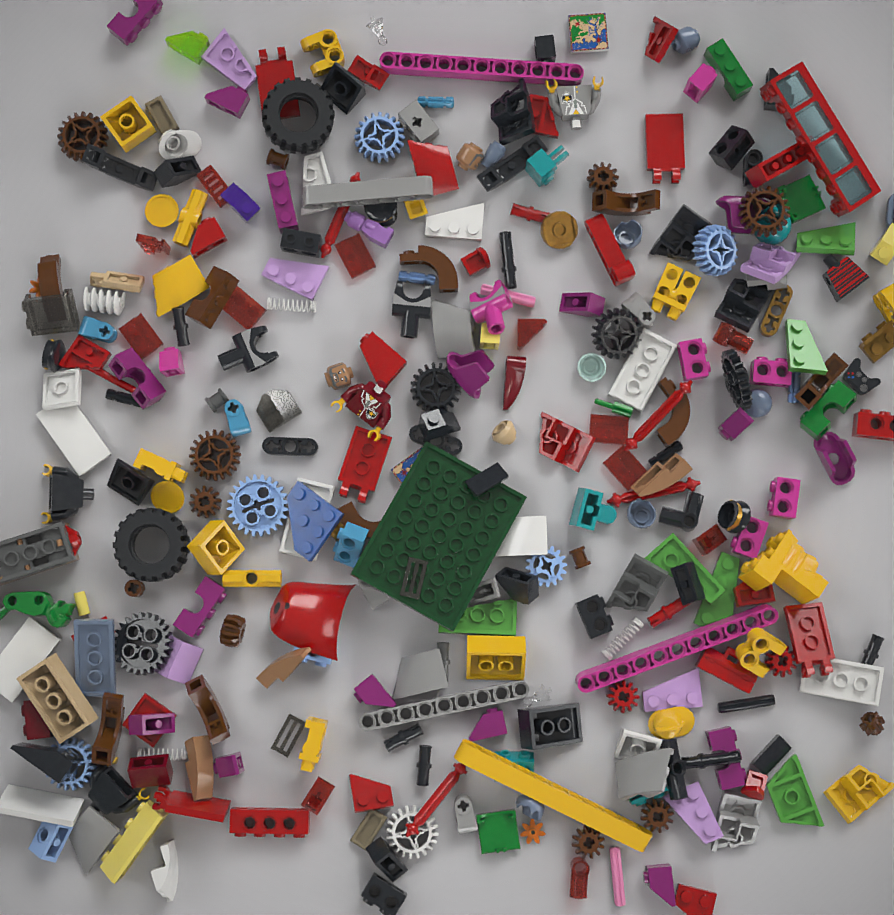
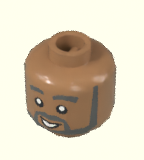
(469, 156)
(338, 376)

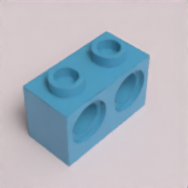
(350, 545)

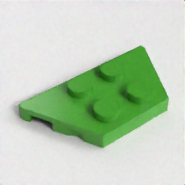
(793, 795)

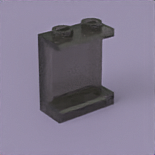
(51, 313)

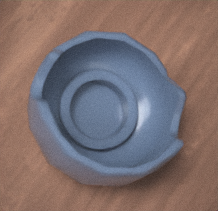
(628, 234)
(761, 403)
(641, 513)
(530, 807)

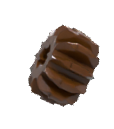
(609, 175)
(203, 495)
(232, 630)
(654, 822)
(593, 845)

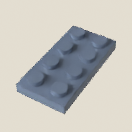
(95, 656)

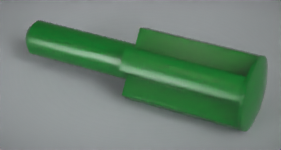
(617, 407)

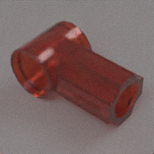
(728, 336)
(578, 879)

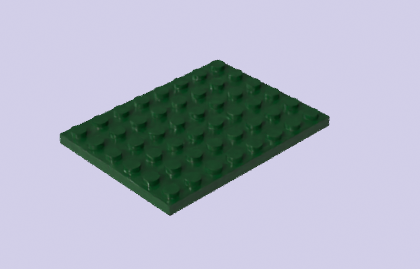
(442, 524)

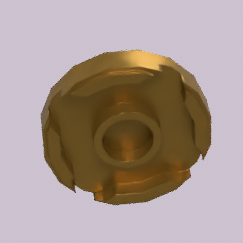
(559, 229)

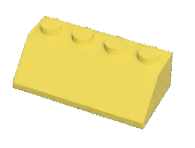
(132, 842)

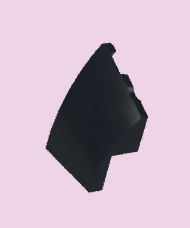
(513, 114)
(679, 235)
(742, 304)

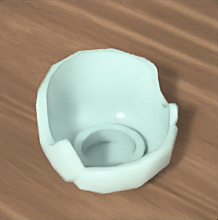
(591, 367)

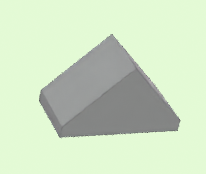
(486, 591)

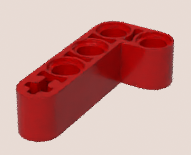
(617, 266)

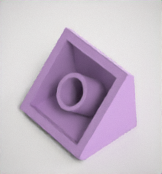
(182, 661)

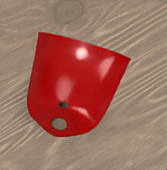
(312, 616)

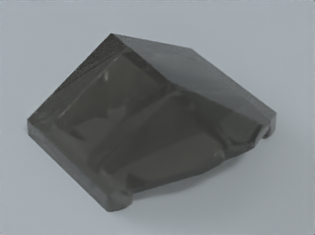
(277, 408)

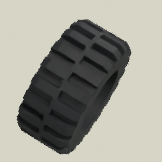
(304, 91)
(125, 545)

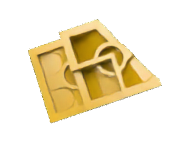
(177, 284)
(856, 792)

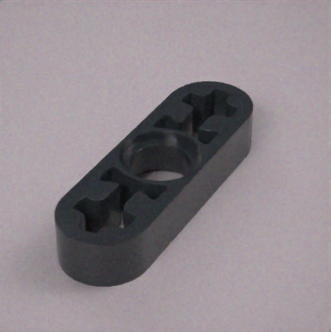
(286, 439)
(451, 439)

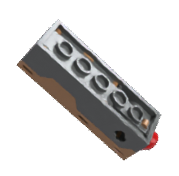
(38, 551)

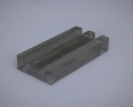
(409, 594)
(280, 750)

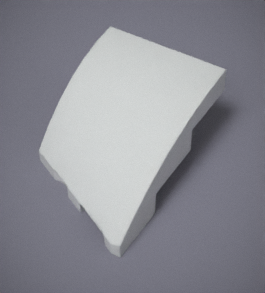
(525, 537)
(166, 876)

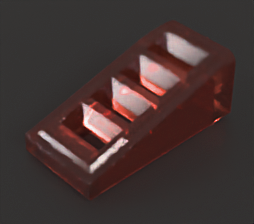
(203, 175)

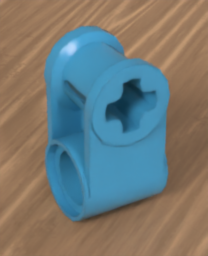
(95, 329)
(237, 421)

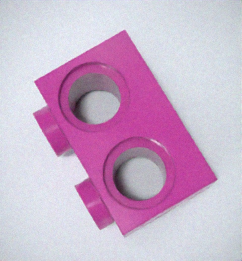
(700, 82)
(687, 359)
(771, 377)
(790, 498)
(754, 539)

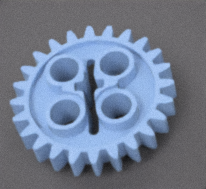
(264, 522)

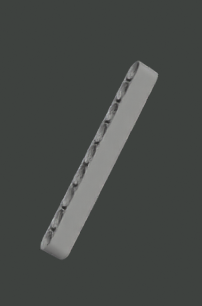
(436, 711)

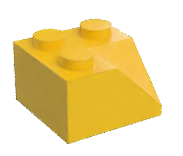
(128, 124)
(215, 547)

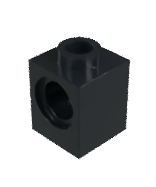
(545, 48)

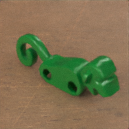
(30, 604)

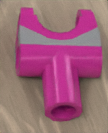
(491, 307)

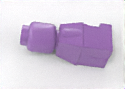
(370, 228)

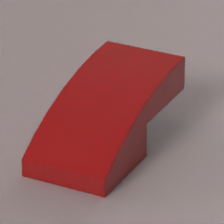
(368, 73)

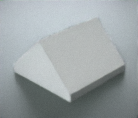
(634, 743)

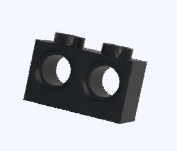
(731, 147)
(301, 242)
(589, 618)
(386, 890)

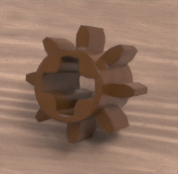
(872, 723)

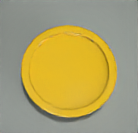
(161, 210)
(167, 496)

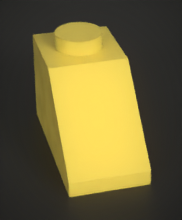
(884, 248)
(488, 340)

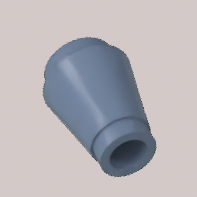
(493, 154)

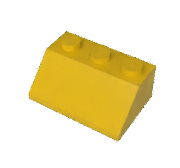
(496, 657)

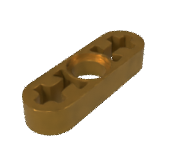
(775, 325)

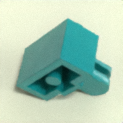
(542, 166)
(589, 509)

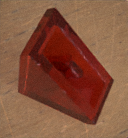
(527, 330)
(709, 540)
(317, 795)

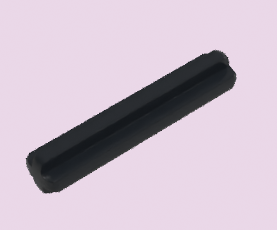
(748, 703)

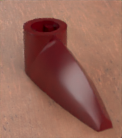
(514, 377)

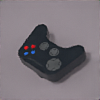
(858, 380)

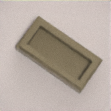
(161, 115)
(368, 828)

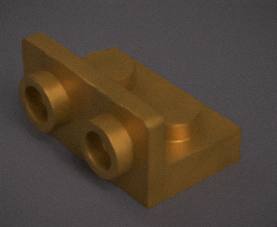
(880, 342)

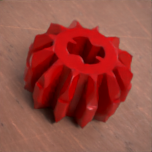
(781, 668)
(625, 689)

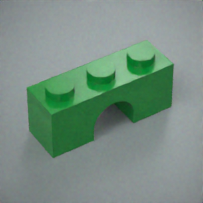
(721, 58)
(837, 397)

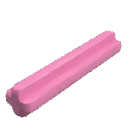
(518, 298)
(617, 876)

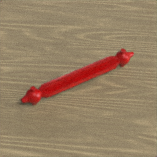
(336, 224)
(658, 415)
(677, 487)
(436, 798)

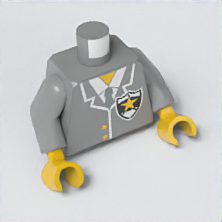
(574, 102)

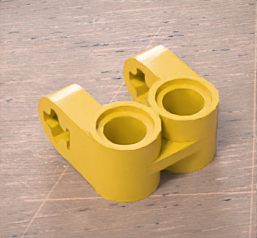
(317, 41)
(885, 302)
(756, 648)

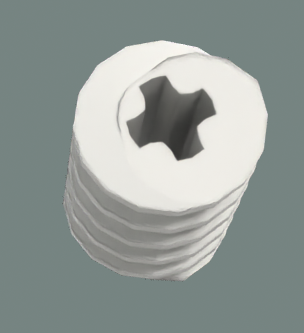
(103, 302)

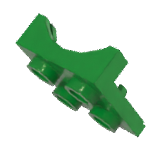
(802, 198)
(498, 831)

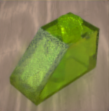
(189, 45)

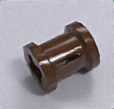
(277, 159)
(579, 557)
(129, 585)

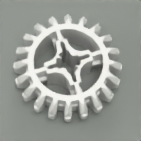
(395, 835)

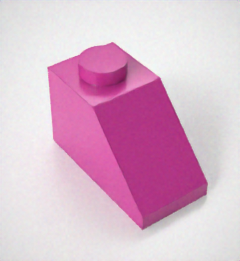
(171, 362)

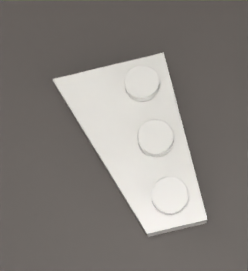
(314, 173)
(457, 224)

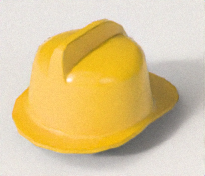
(671, 722)

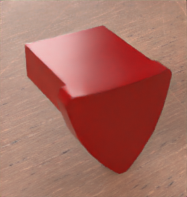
(476, 261)
(754, 785)

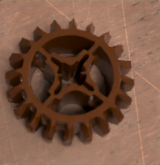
(89, 132)
(769, 216)
(207, 457)

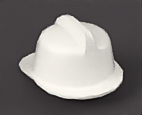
(179, 144)

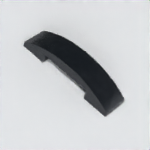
(510, 166)
(118, 168)

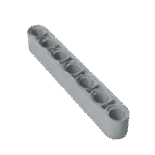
(367, 192)

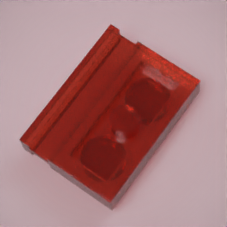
(151, 244)
(355, 256)
(244, 308)
(141, 336)
(609, 429)
(624, 467)

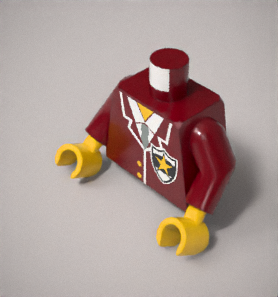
(369, 403)

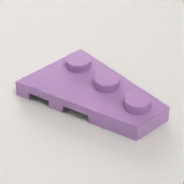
(229, 61)
(296, 276)
(677, 692)
(697, 814)

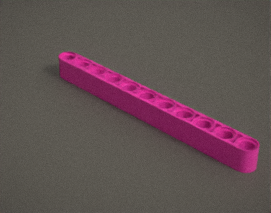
(473, 63)
(685, 650)

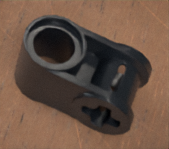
(747, 165)

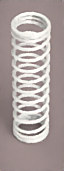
(312, 305)
(607, 654)
(142, 752)

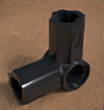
(676, 517)

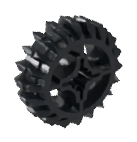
(632, 334)
(427, 388)

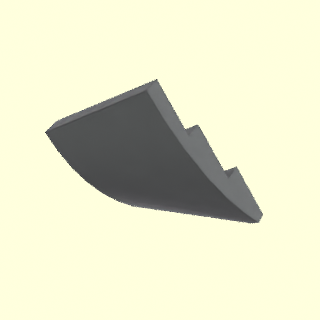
(637, 585)

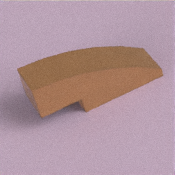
(661, 476)
(282, 667)
(200, 767)

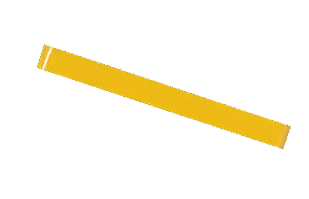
(553, 795)

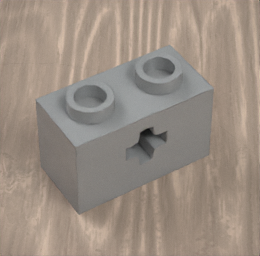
(415, 113)

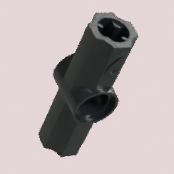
(675, 778)

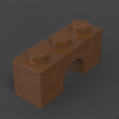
(207, 310)

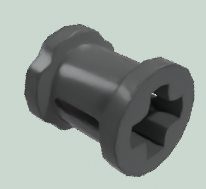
(217, 400)

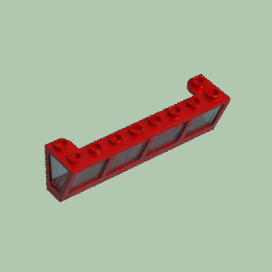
(821, 138)

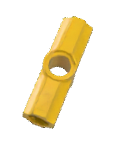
(190, 217)
(265, 578)

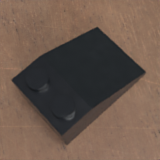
(549, 726)
(52, 761)

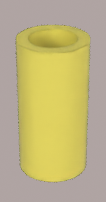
(81, 603)

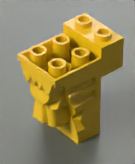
(787, 567)

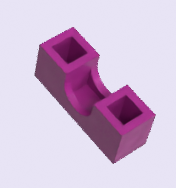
(127, 28)
(282, 200)
(130, 365)
(212, 594)
(731, 774)

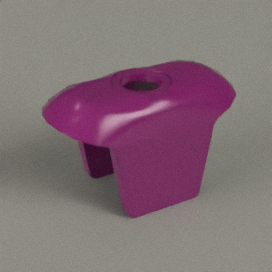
(730, 205)
(470, 370)
(844, 469)

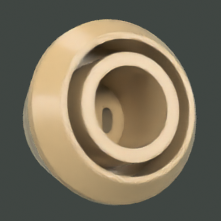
(504, 433)

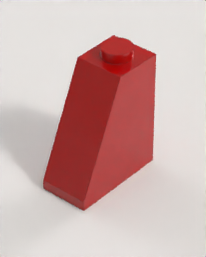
(381, 358)

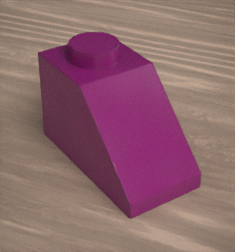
(229, 100)
(582, 304)
(735, 424)
(373, 693)
(151, 723)
(489, 725)
(228, 765)
(661, 881)

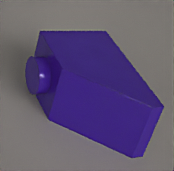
(240, 202)

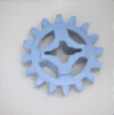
(551, 577)

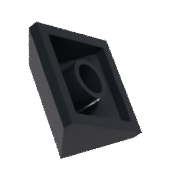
(343, 88)
(129, 482)

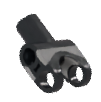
(411, 309)
(246, 351)

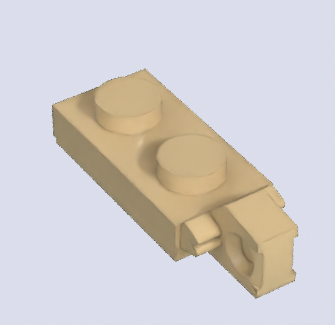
(117, 281)

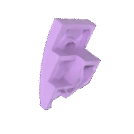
(769, 262)

